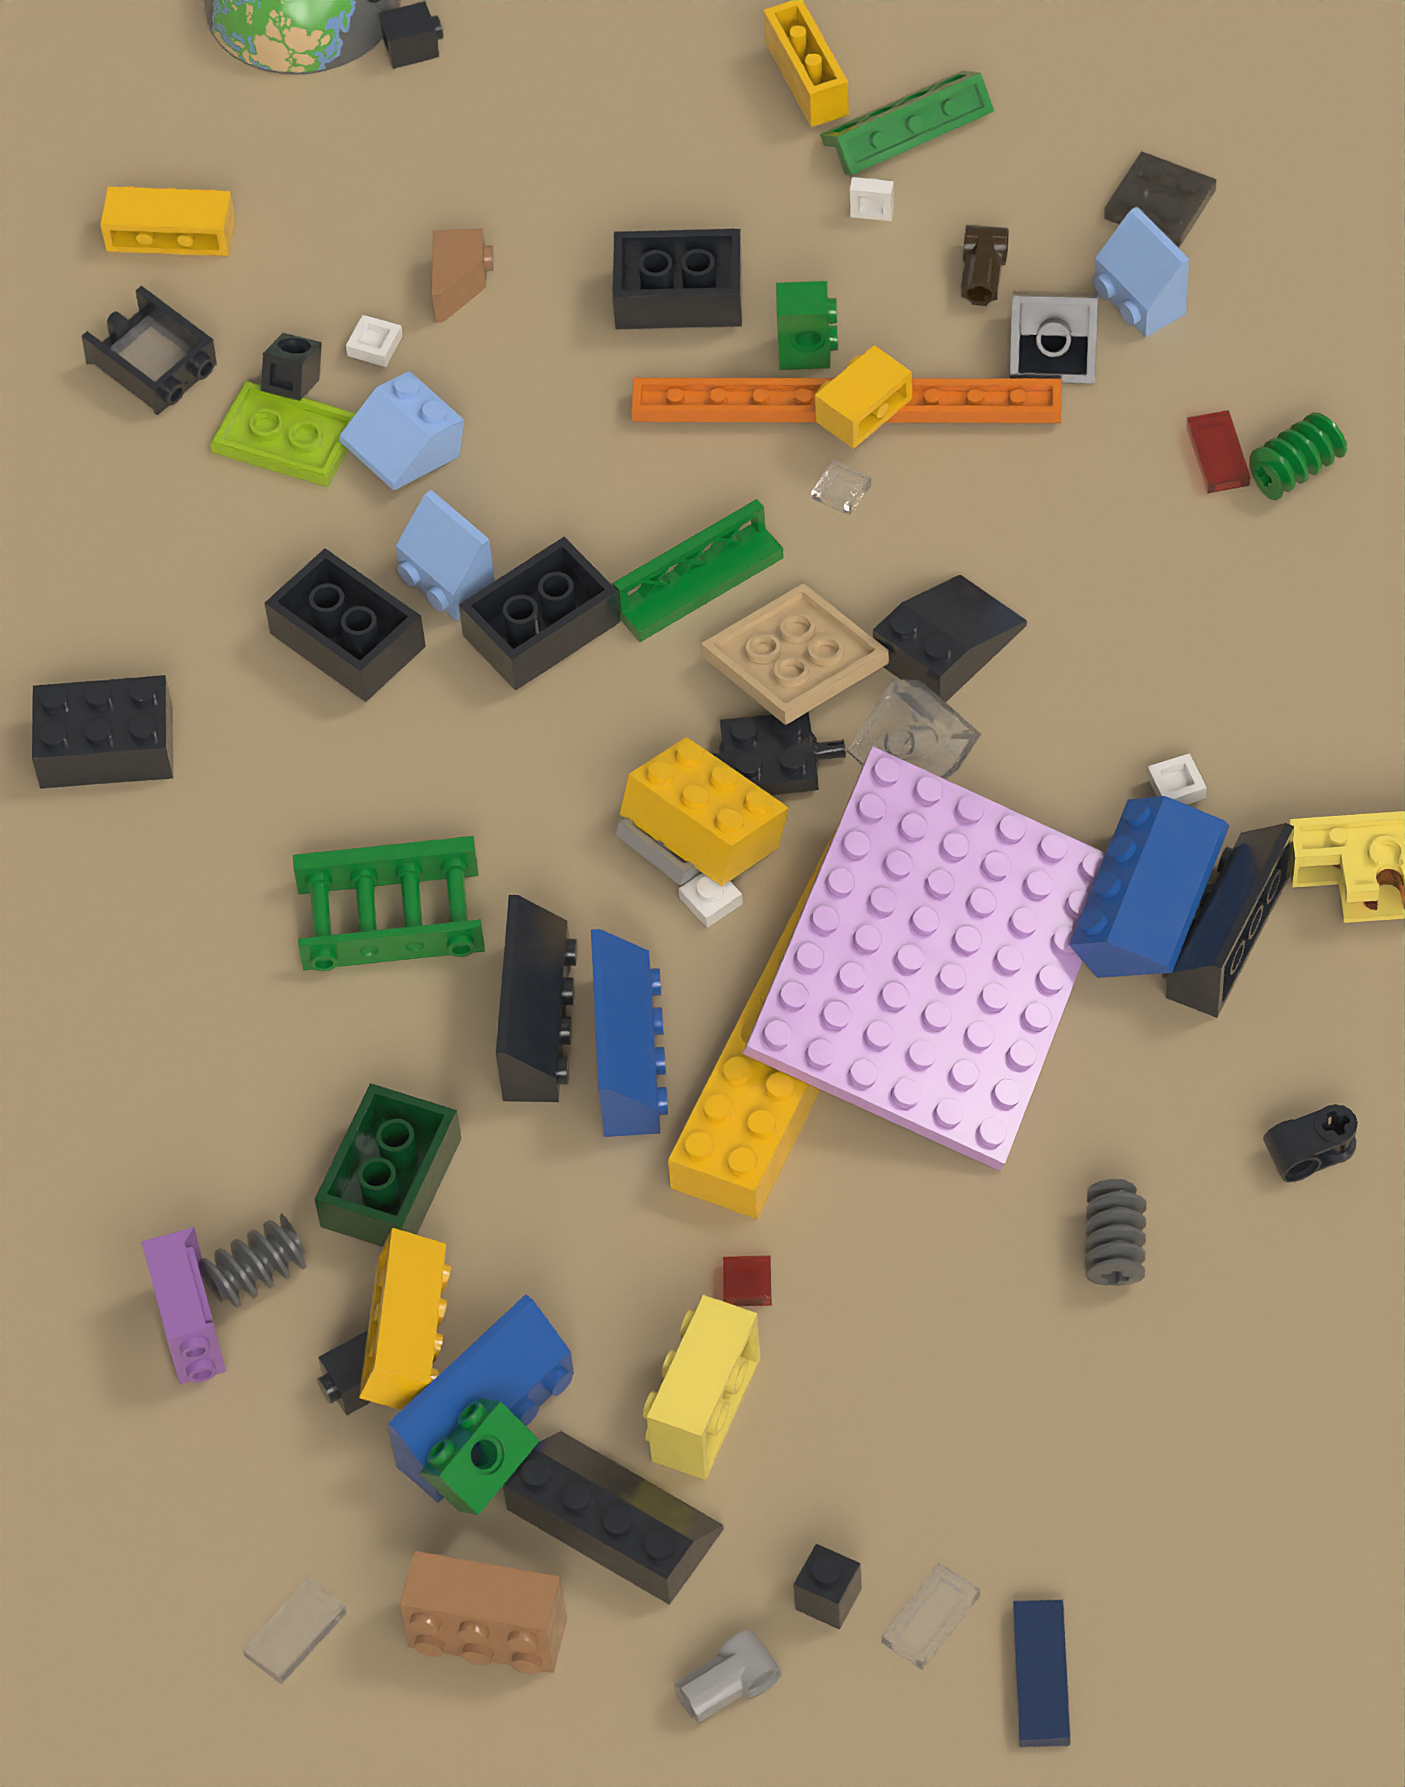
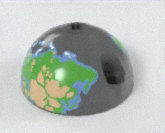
(296, 33)

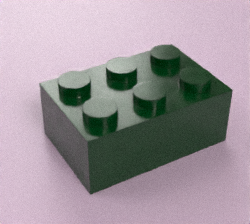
(388, 1166)

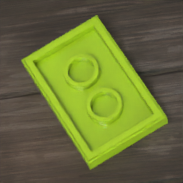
(283, 434)

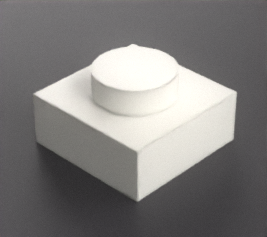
(871, 199)
(374, 340)
(1177, 780)
(710, 900)

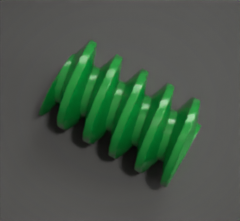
(1296, 454)

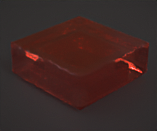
(747, 1280)

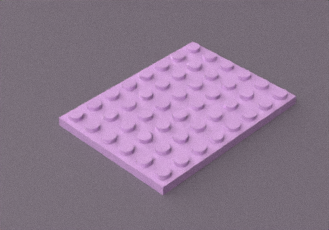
(930, 959)

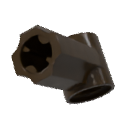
(983, 255)

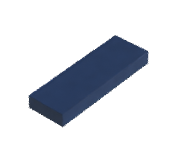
(1041, 1673)

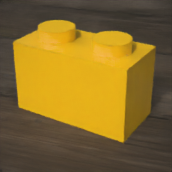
(863, 396)

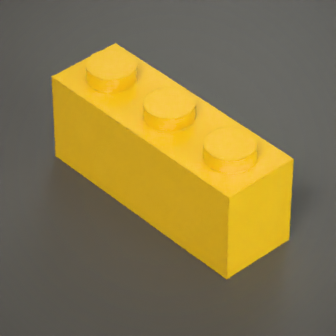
(806, 62)
(168, 221)

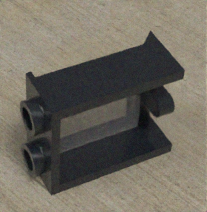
(153, 352)

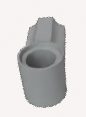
(738, 1670)

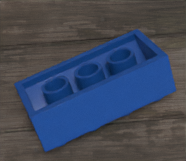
(1148, 888)
(626, 1037)
(513, 1362)

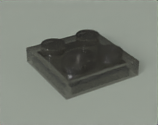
(1164, 193)

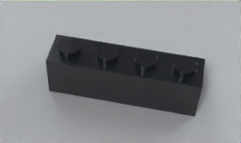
(1231, 918)
(534, 1003)
(610, 1515)

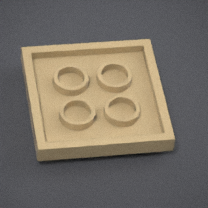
(794, 653)

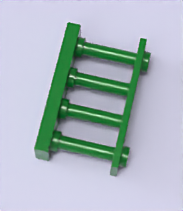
(382, 866)

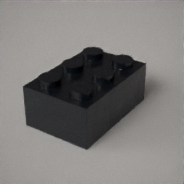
(677, 279)
(539, 613)
(345, 624)
(102, 732)

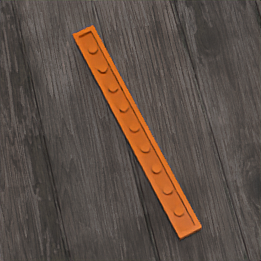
(794, 400)

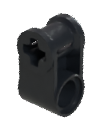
(1312, 1144)

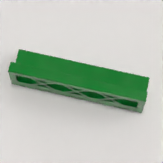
(909, 121)
(698, 574)

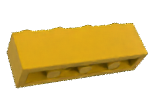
(404, 1319)

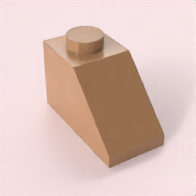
(458, 269)

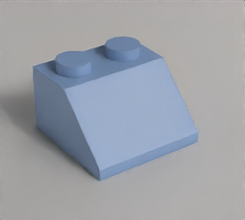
(1143, 274)
(404, 431)
(444, 555)

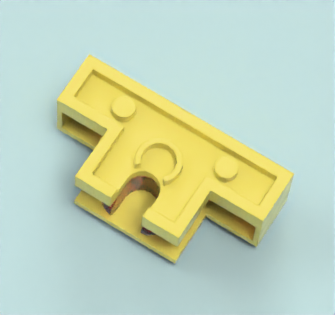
(1360, 856)

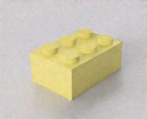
(702, 1386)

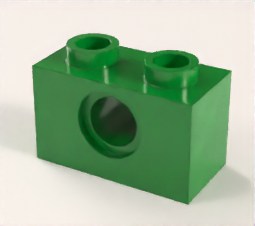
(804, 325)
(503, 1445)

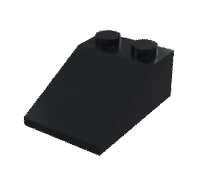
(946, 635)

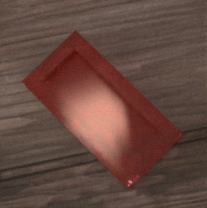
(1218, 451)

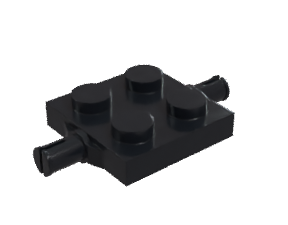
(776, 754)

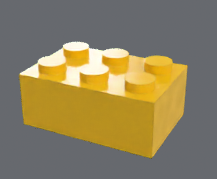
(704, 811)

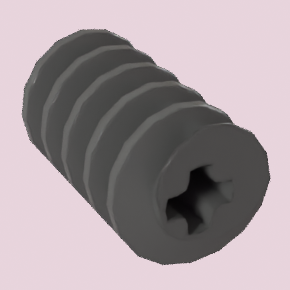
(1115, 1233)
(253, 1261)

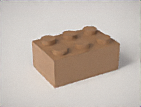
(483, 1612)

